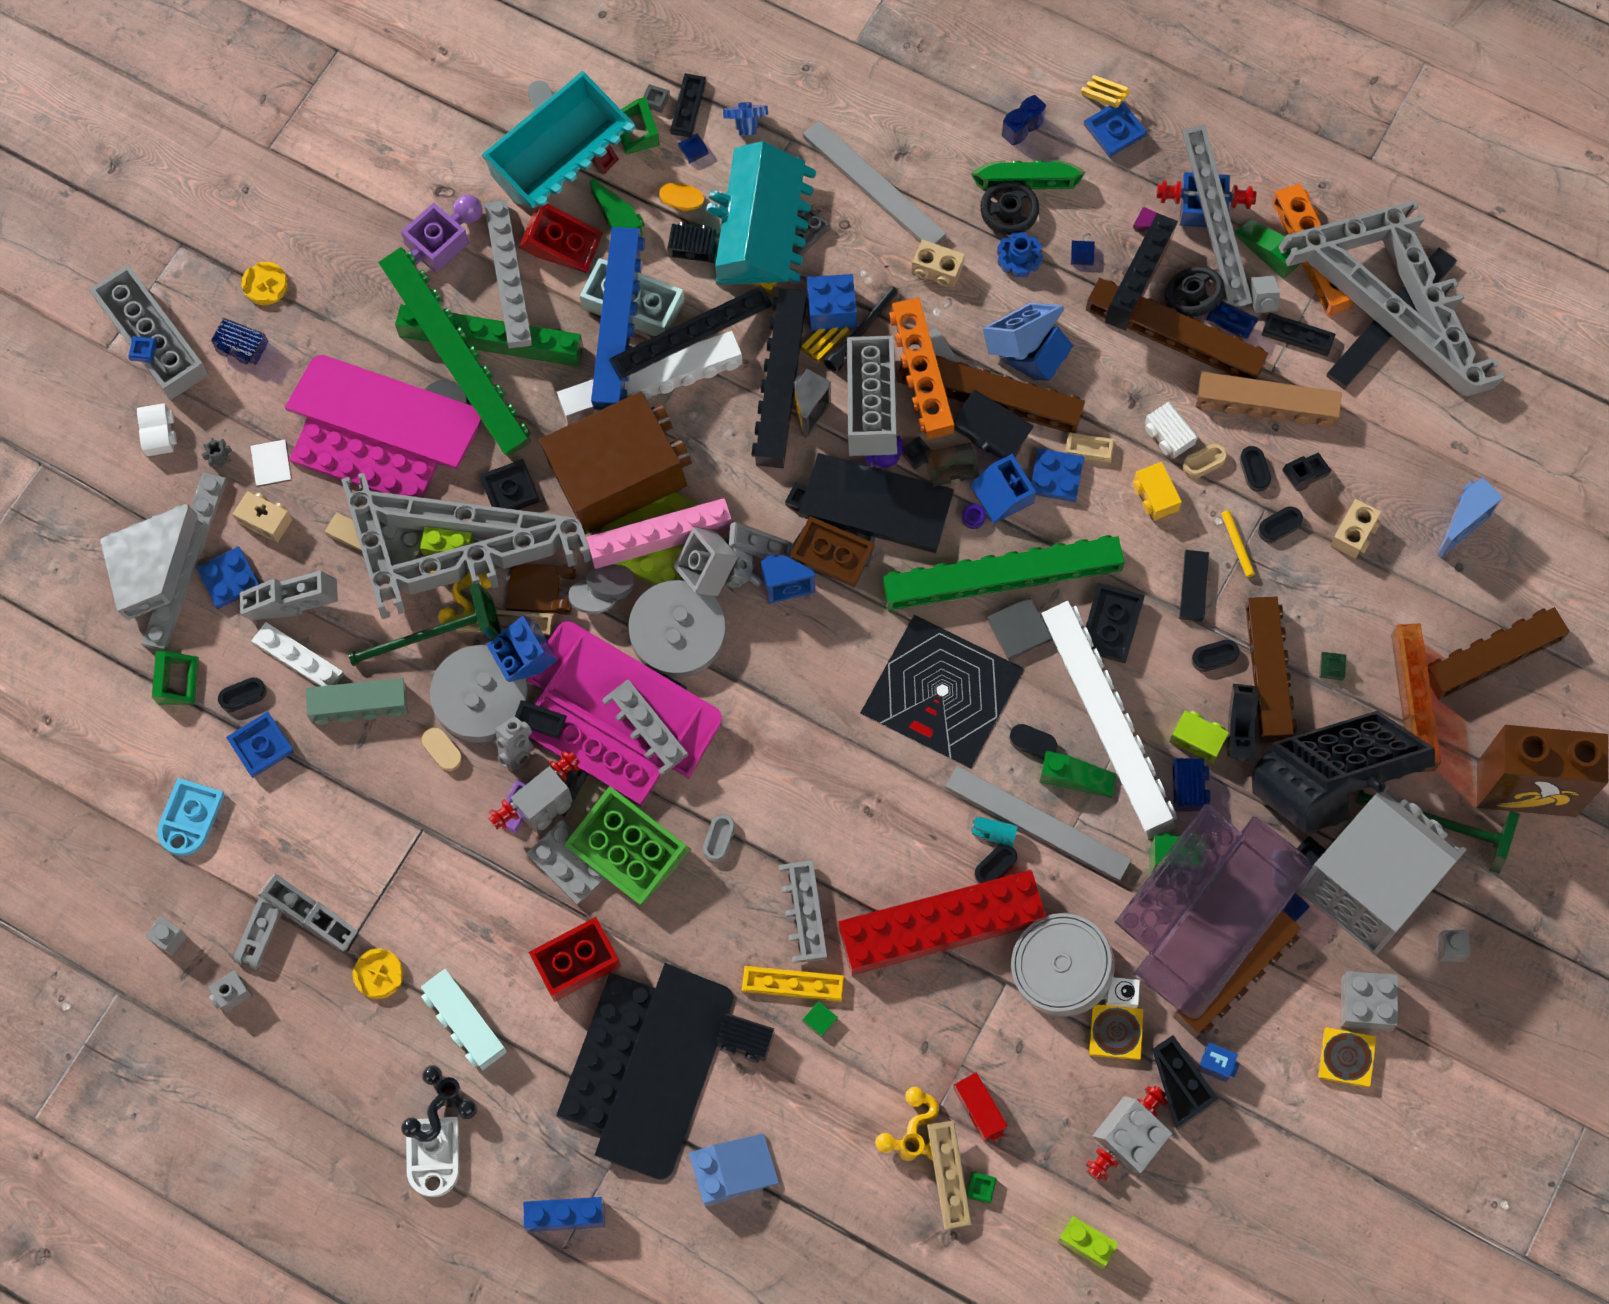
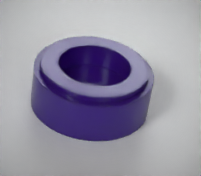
(973, 516)

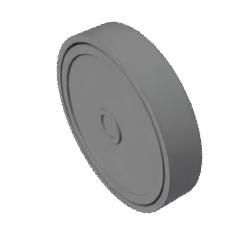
(676, 629)
(474, 695)
(1063, 965)

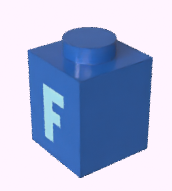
(1218, 1062)

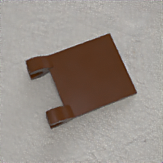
(538, 588)

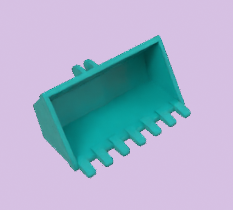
(556, 142)
(761, 216)

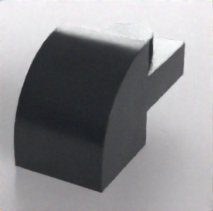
(1306, 471)

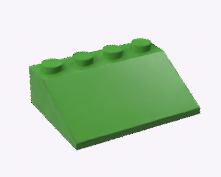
(627, 846)

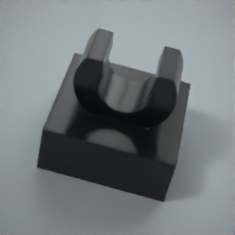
(915, 452)

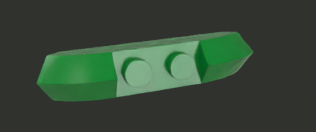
(1035, 174)

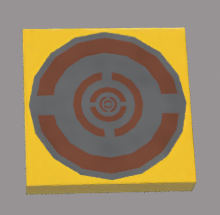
(1116, 1032)
(1347, 1057)

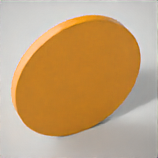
(681, 196)

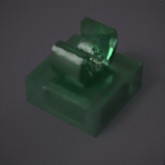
(1332, 666)

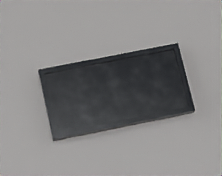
(876, 503)

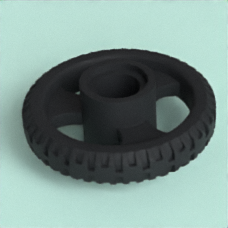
(1012, 199)
(1194, 291)

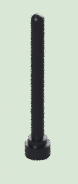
(835, 360)

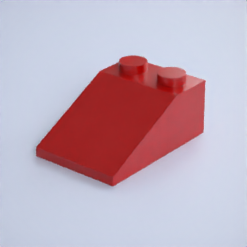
(560, 238)

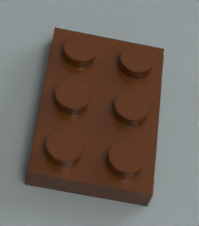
(832, 551)

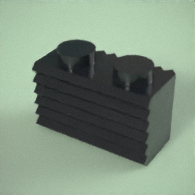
(692, 242)
(745, 1038)

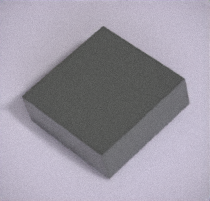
(656, 97)

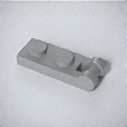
(257, 934)

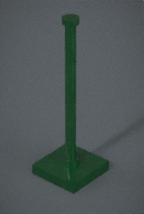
(484, 614)
(1499, 840)

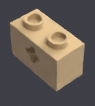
(262, 516)

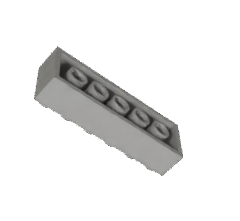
(139, 315)
(871, 396)

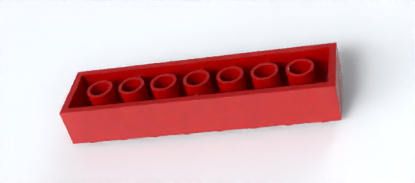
(941, 922)

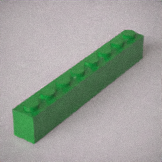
(491, 336)

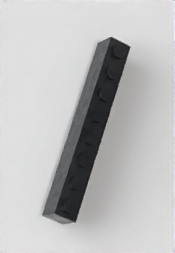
(780, 378)

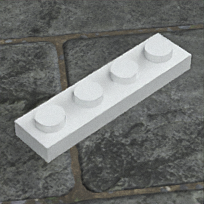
(297, 656)

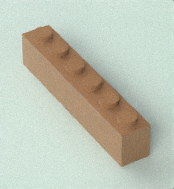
(1268, 399)

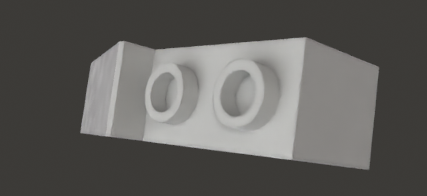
(288, 597)
(307, 912)

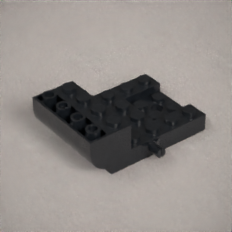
(1315, 771)

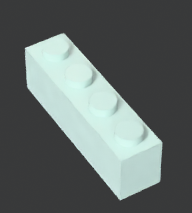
(463, 1019)

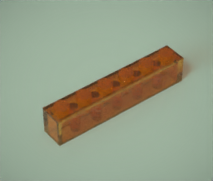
(1415, 685)

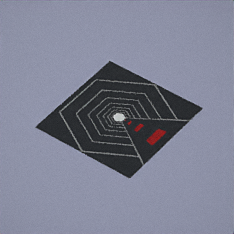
(942, 691)

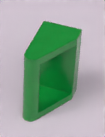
(651, 138)
(162, 675)

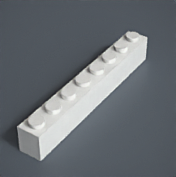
(683, 368)

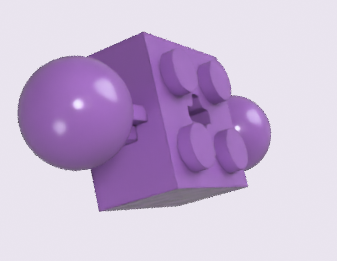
(439, 237)

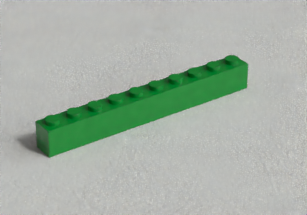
(455, 352)
(1003, 572)

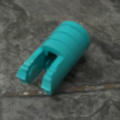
(994, 831)

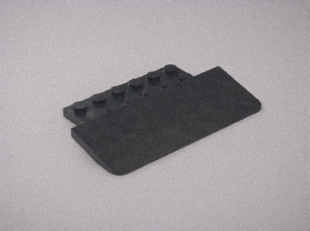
(646, 1067)

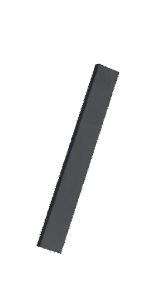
(690, 332)
(1375, 335)

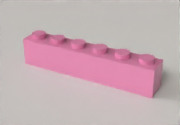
(657, 533)

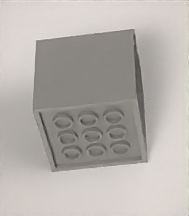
(1380, 869)

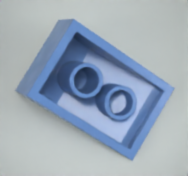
(1021, 330)
(1474, 508)
(733, 1169)

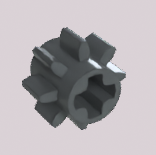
(216, 452)

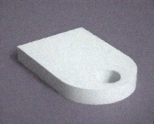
(434, 1158)

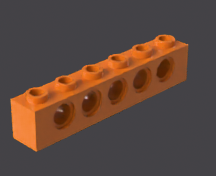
(1297, 198)
(911, 312)

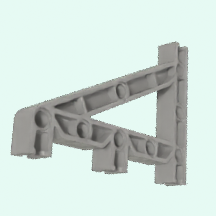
(1431, 333)
(502, 527)

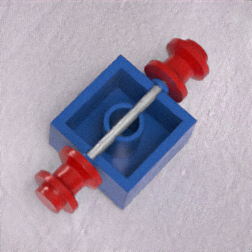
(1190, 206)

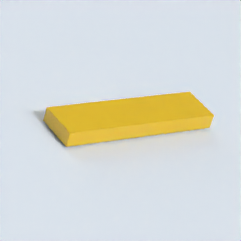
(793, 983)

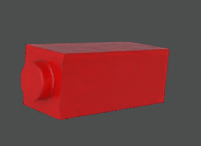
(980, 1108)

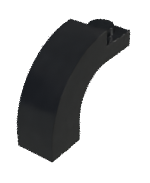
(1241, 722)

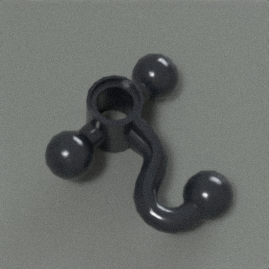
(466, 1108)

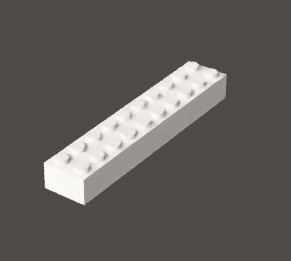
(1107, 717)

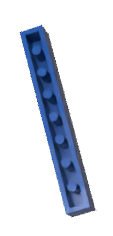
(617, 313)

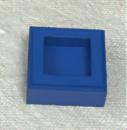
(142, 349)

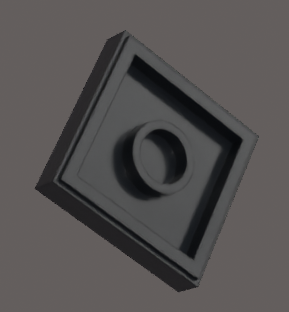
(510, 486)

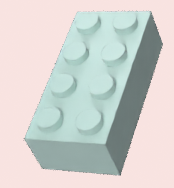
(657, 301)

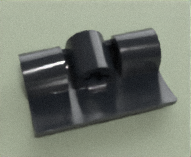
(991, 426)

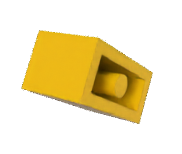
(1156, 491)

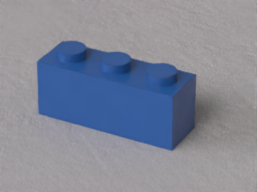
(564, 1214)

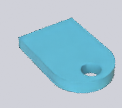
(189, 815)

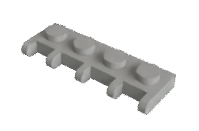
(648, 725)
(806, 910)

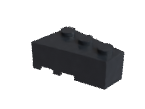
(1182, 1082)

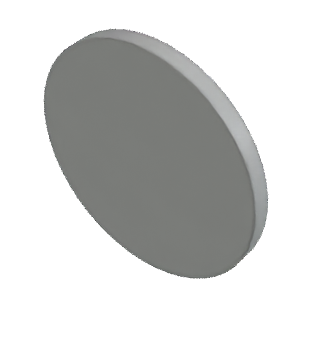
(585, 602)

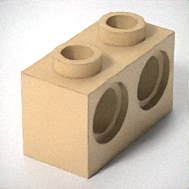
(940, 258)
(1353, 527)

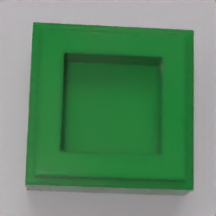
(820, 1019)
(981, 1187)

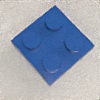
(1115, 128)
(1057, 474)
(227, 577)
(260, 744)

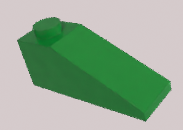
(614, 209)
(1265, 245)
(1076, 775)

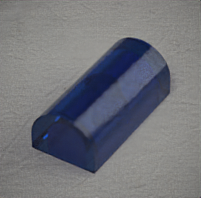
(1233, 320)

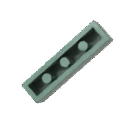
(356, 700)

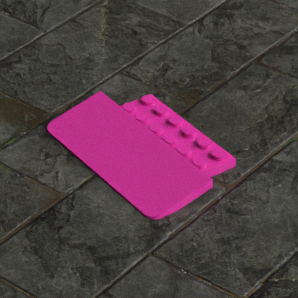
(377, 428)
(576, 686)

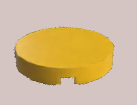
(264, 283)
(378, 973)

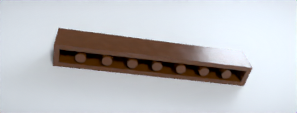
(1184, 334)
(1023, 399)

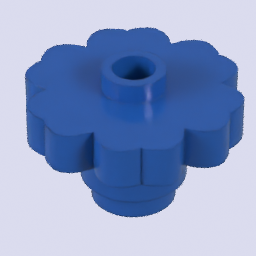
(745, 116)
(1019, 254)

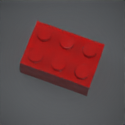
(575, 959)

